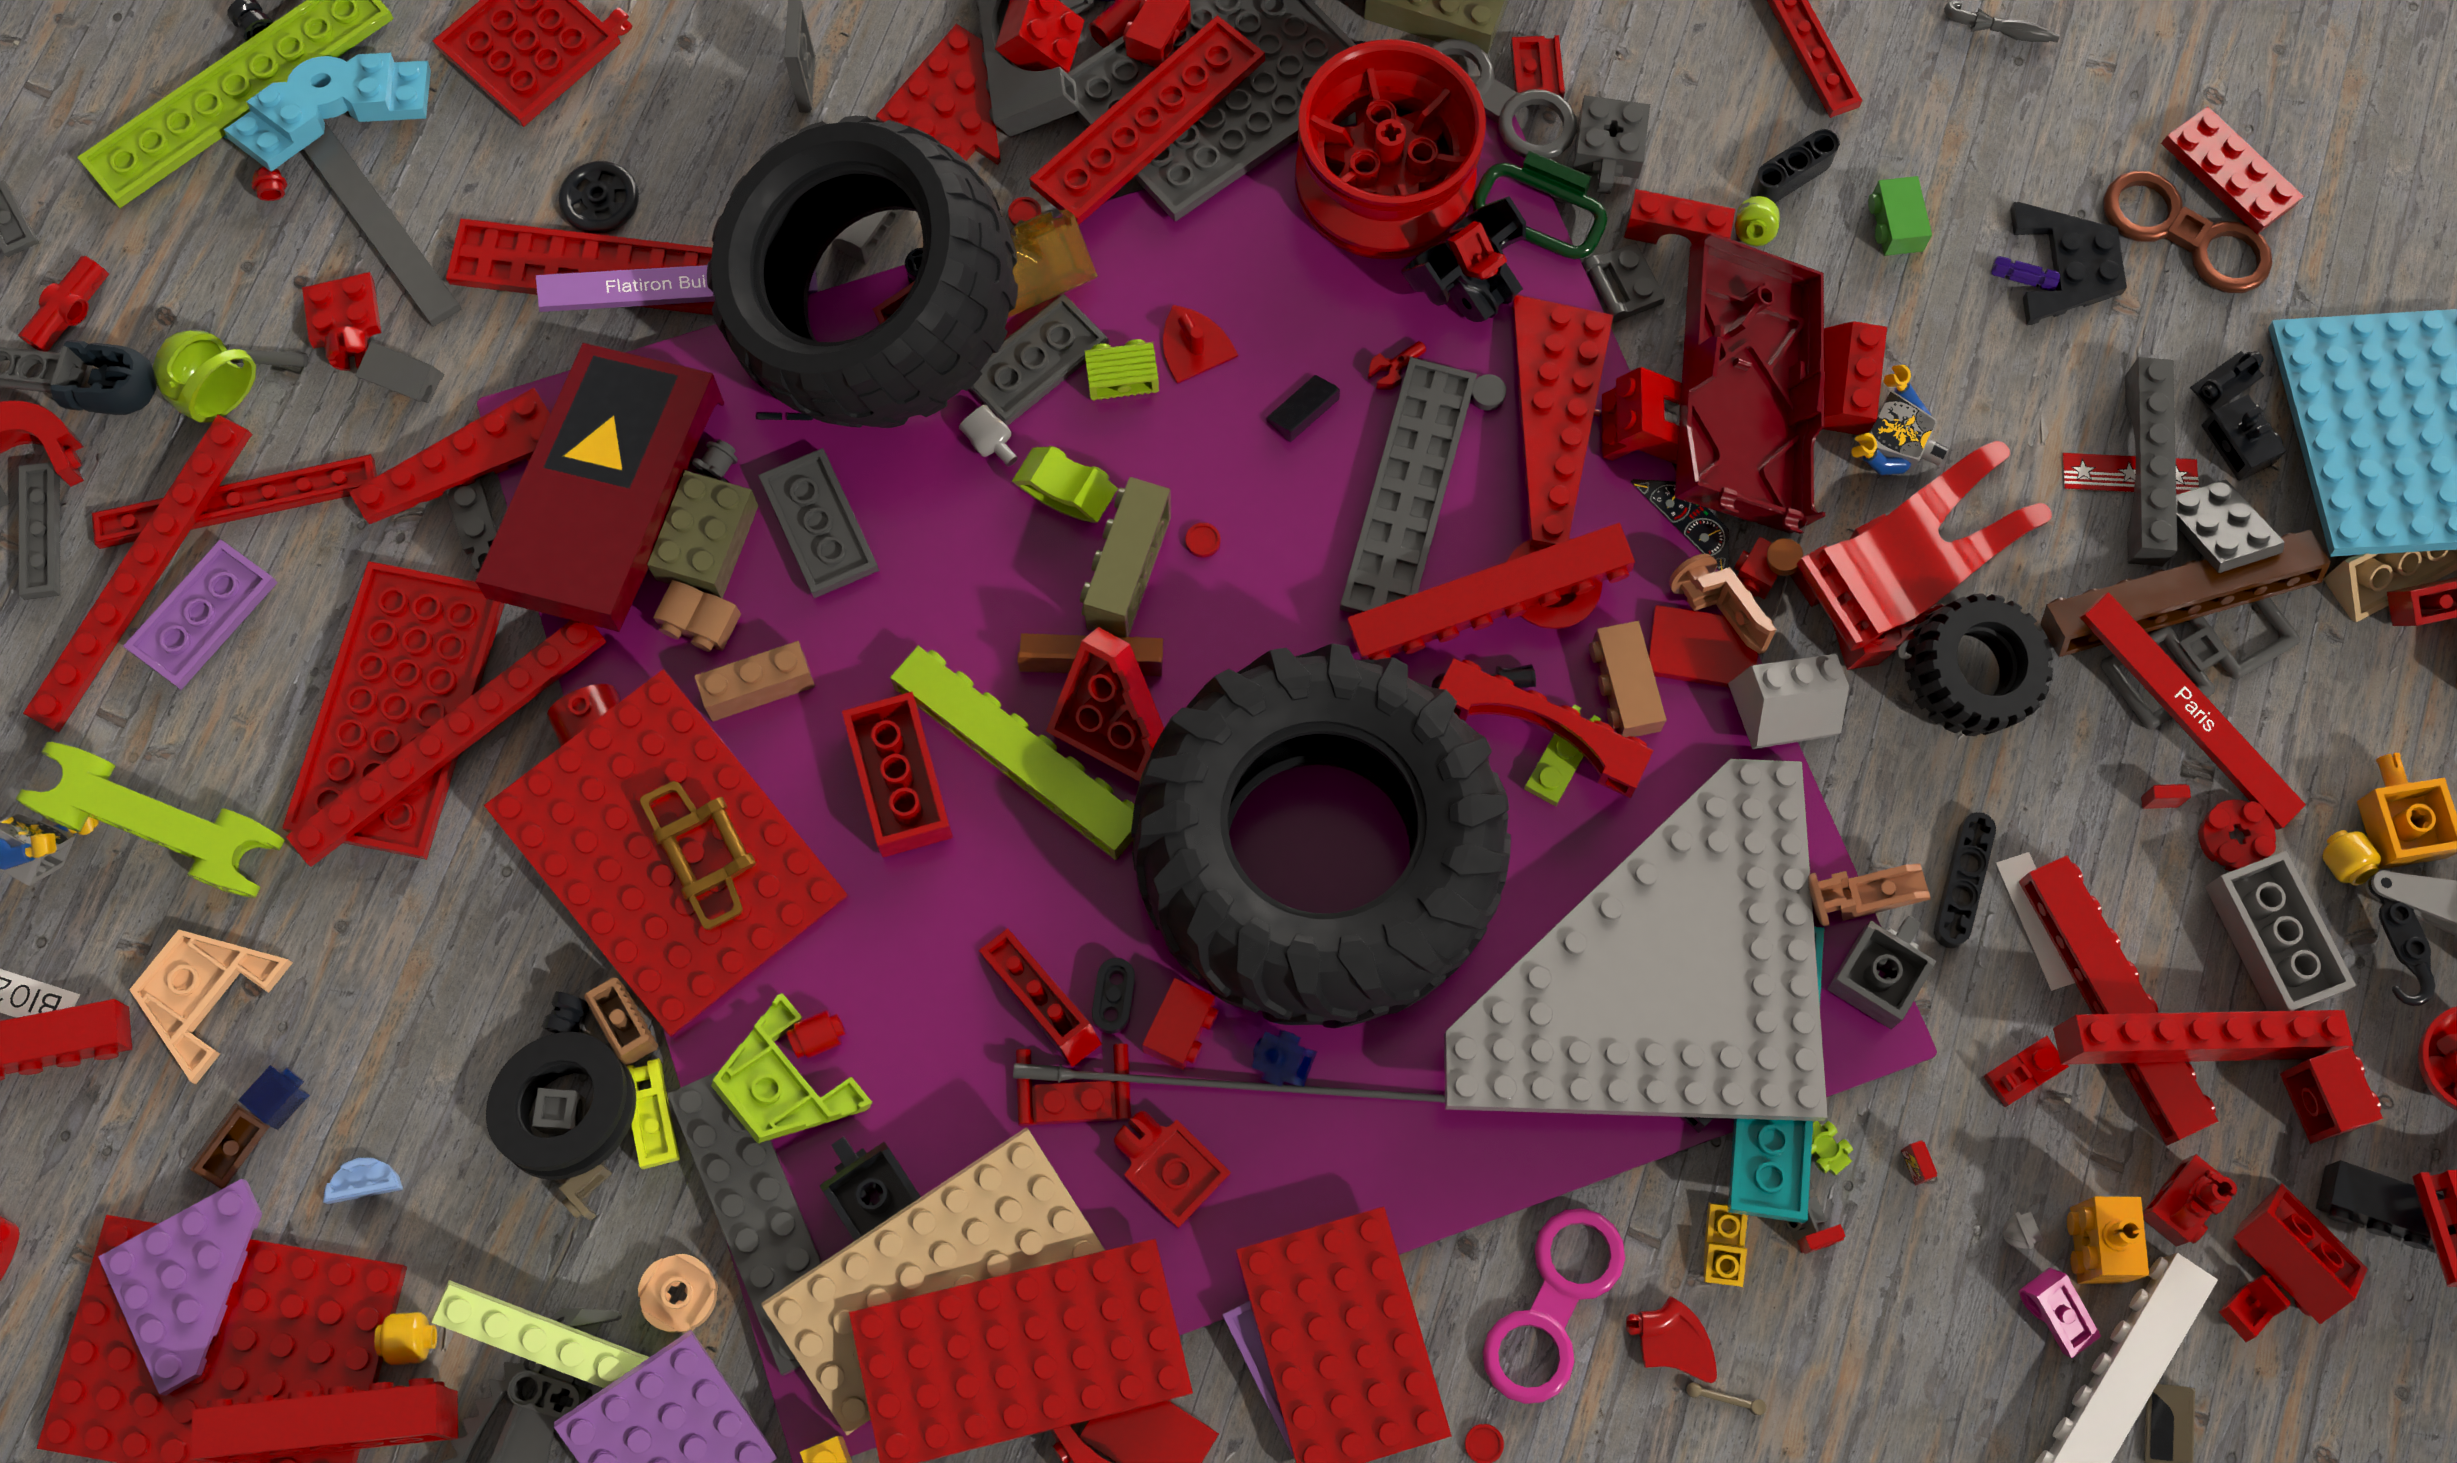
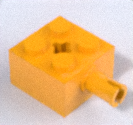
(2409, 819)
(2108, 1240)

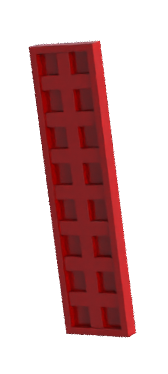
(512, 255)

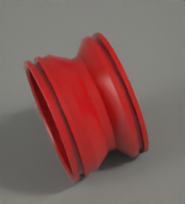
(1382, 210)

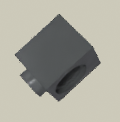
(558, 1110)

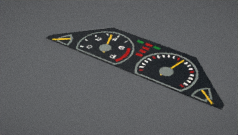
(1692, 520)

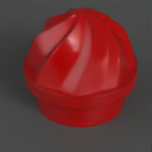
(268, 184)

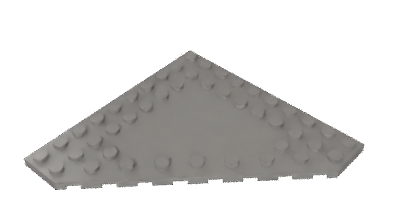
(1670, 981)

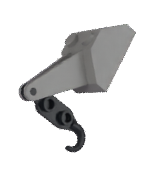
(2403, 901)

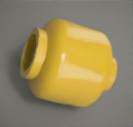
(2351, 857)
(405, 1338)

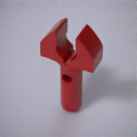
(1393, 379)

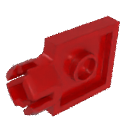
(342, 318)
(1169, 1166)

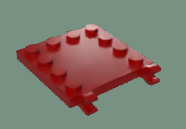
(529, 49)

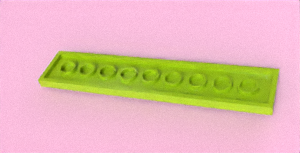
(214, 99)

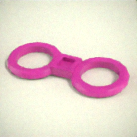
(1553, 1306)

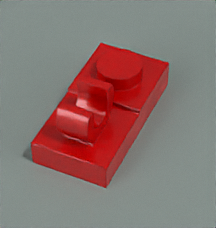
(2025, 1071)

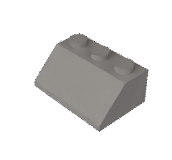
(1791, 700)

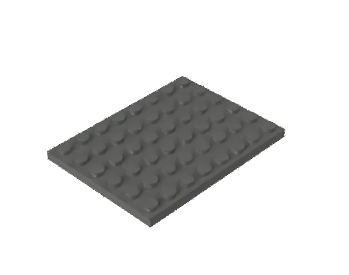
(1244, 125)

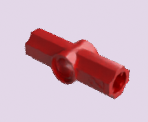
(63, 304)

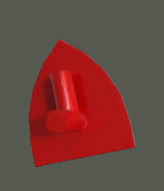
(1194, 343)

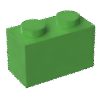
(1900, 216)

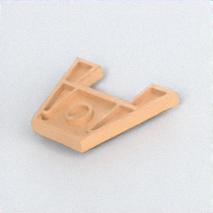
(186, 985)

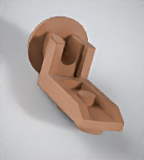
(1706, 588)
(1867, 892)

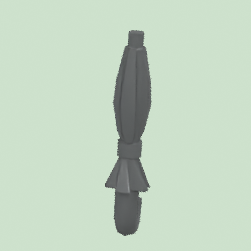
(2015, 29)

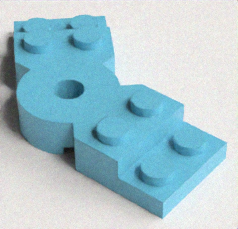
(292, 112)

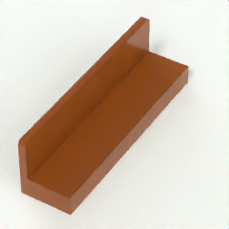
(1057, 652)

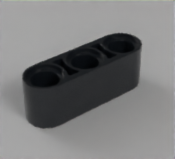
(1804, 156)

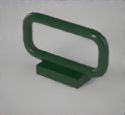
(1556, 181)

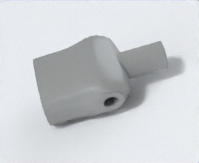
(988, 434)

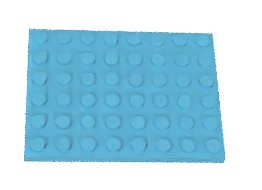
(2376, 425)

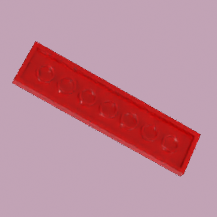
(1147, 119)

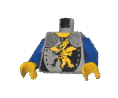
(1901, 430)
(34, 848)

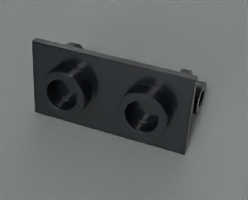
(2229, 379)

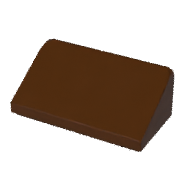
(228, 1146)

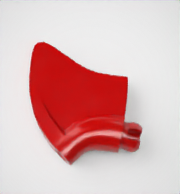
(1674, 1340)

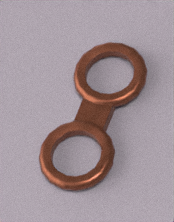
(2188, 231)

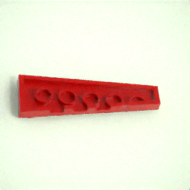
(471, 452)

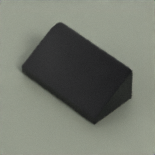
(1304, 407)

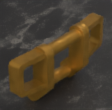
(666, 836)

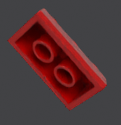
(1852, 376)
(2301, 1255)

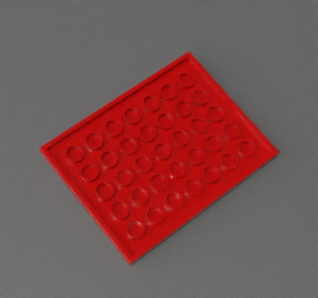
(595, 849)
(288, 1327)

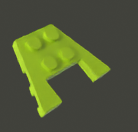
(770, 1092)

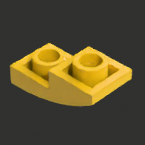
(1725, 1246)

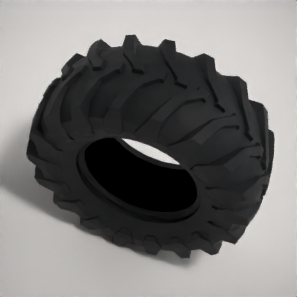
(1344, 716)

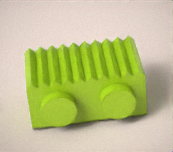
(1121, 370)

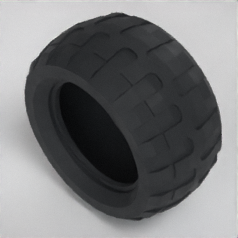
(787, 218)

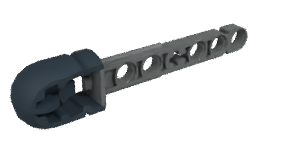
(121, 370)

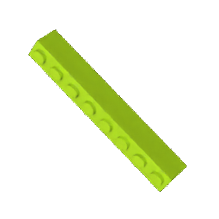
(1016, 751)

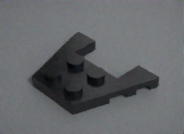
(2083, 254)

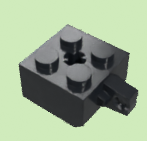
(857, 1177)

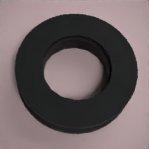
(592, 1138)

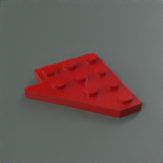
(949, 97)

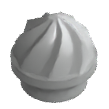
(2022, 1231)

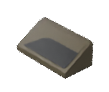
(2170, 1425)

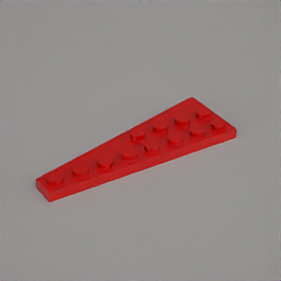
(1559, 382)

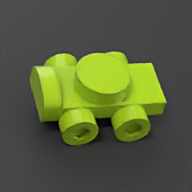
(1830, 1154)

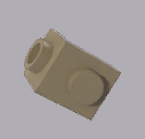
(580, 1187)

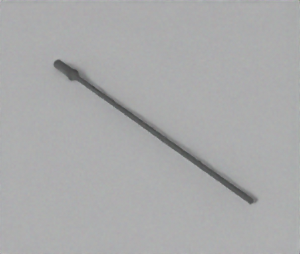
(1060, 1073)

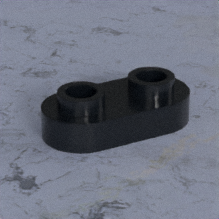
(1112, 996)

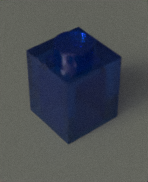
(275, 1096)

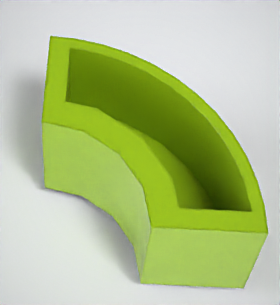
(1064, 484)

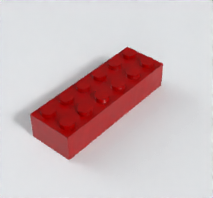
(324, 1422)

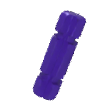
(2025, 273)

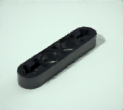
(1960, 878)

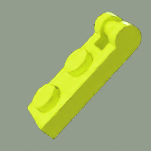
(652, 1118)

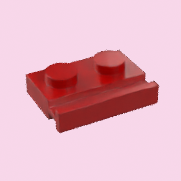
(1537, 64)

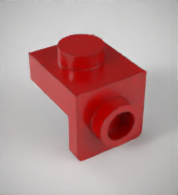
(1475, 252)
(2254, 1307)

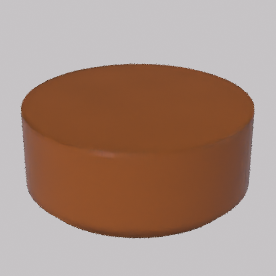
(1783, 556)

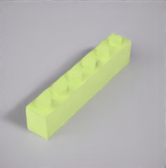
(533, 1336)

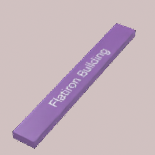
(627, 288)

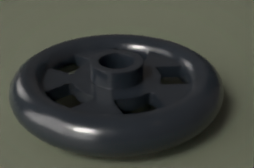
(592, 172)

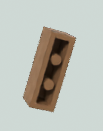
(1627, 680)
(754, 681)

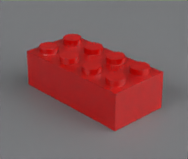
(897, 774)

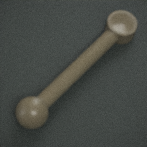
(1757, 1406)

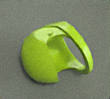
(199, 377)

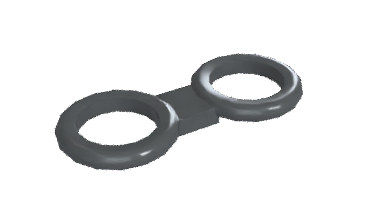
(1503, 103)

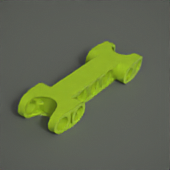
(88, 793)

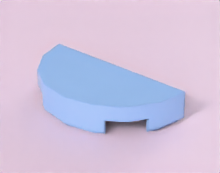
(361, 1179)

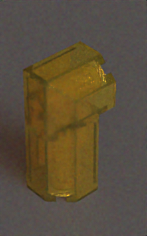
(1049, 259)

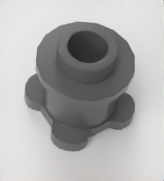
(716, 460)

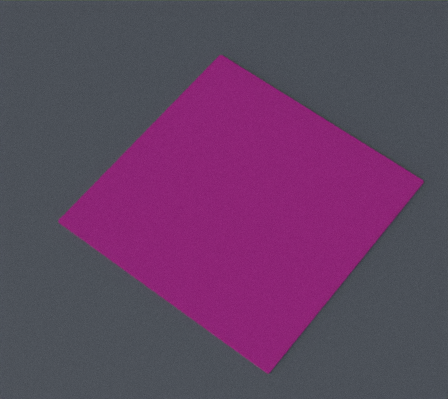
(981, 561)

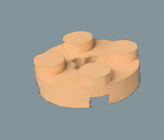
(686, 1314)

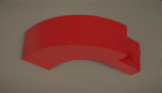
(33, 424)

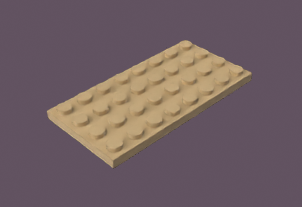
(975, 1226)

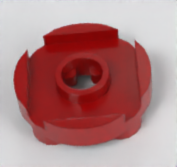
(2248, 818)

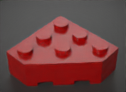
(1108, 706)

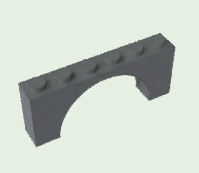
(1020, 96)

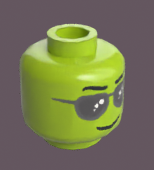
(1757, 221)

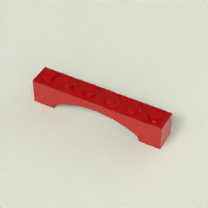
(1615, 758)

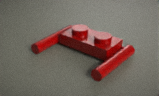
(1074, 1101)

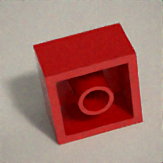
(1039, 34)
(2331, 1095)

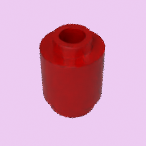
(816, 1034)

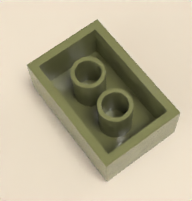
(703, 533)

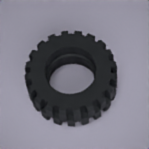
(2018, 651)

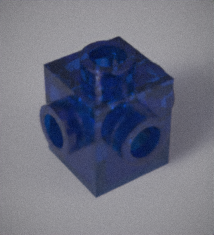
(1283, 1058)

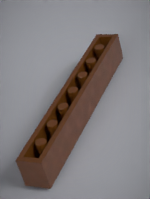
(2189, 592)

